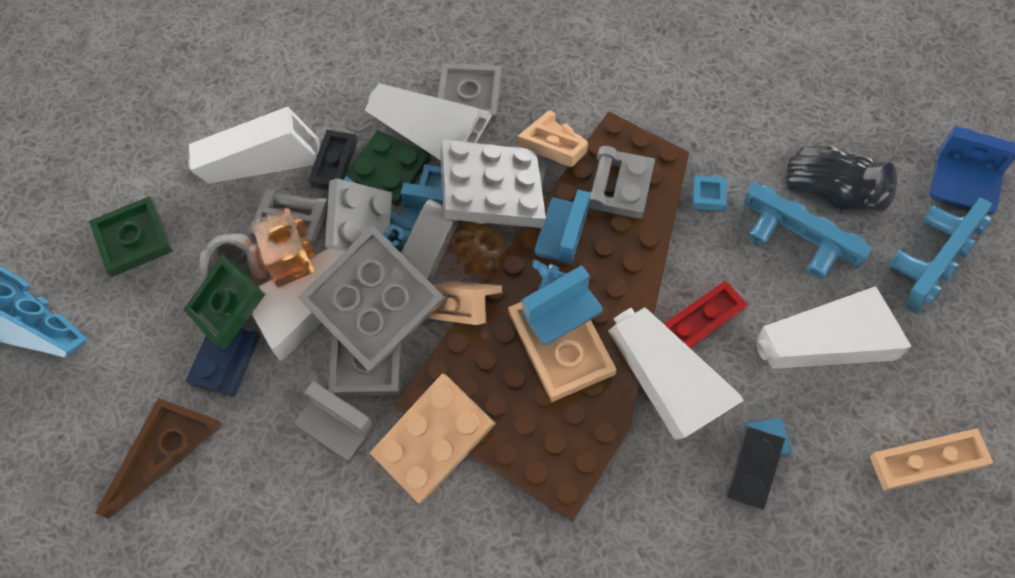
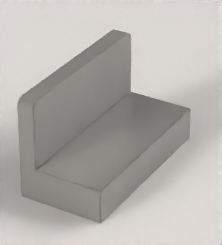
(334, 422)

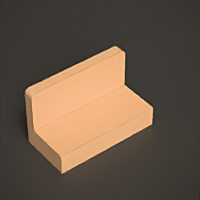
(463, 302)

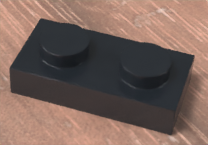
(332, 158)
(755, 467)

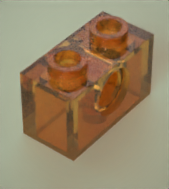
(283, 246)

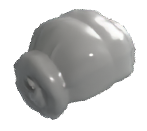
(239, 250)

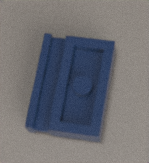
(220, 368)

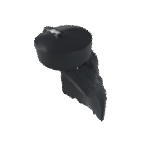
(843, 177)

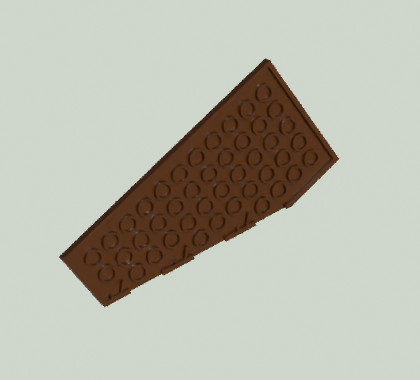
(564, 444)

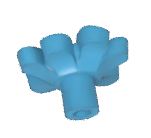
(548, 273)

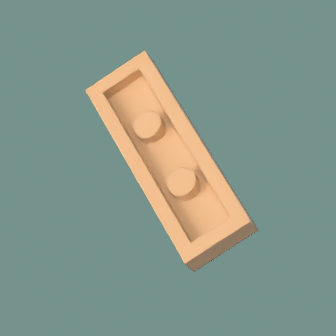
(931, 459)

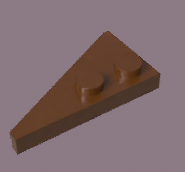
(162, 442)

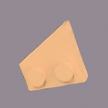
(553, 140)

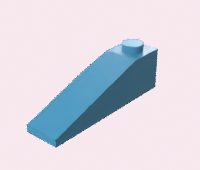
(28, 322)

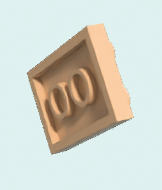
(570, 361)
(432, 438)

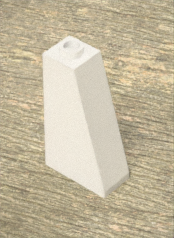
(426, 118)
(255, 148)
(281, 313)
(839, 332)
(672, 375)

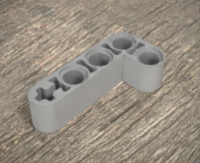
(430, 239)

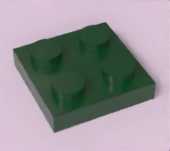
(388, 164)
(130, 236)
(224, 302)

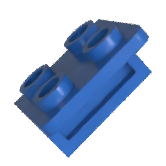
(971, 168)

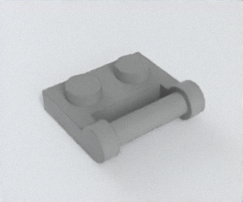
(631, 184)
(312, 222)

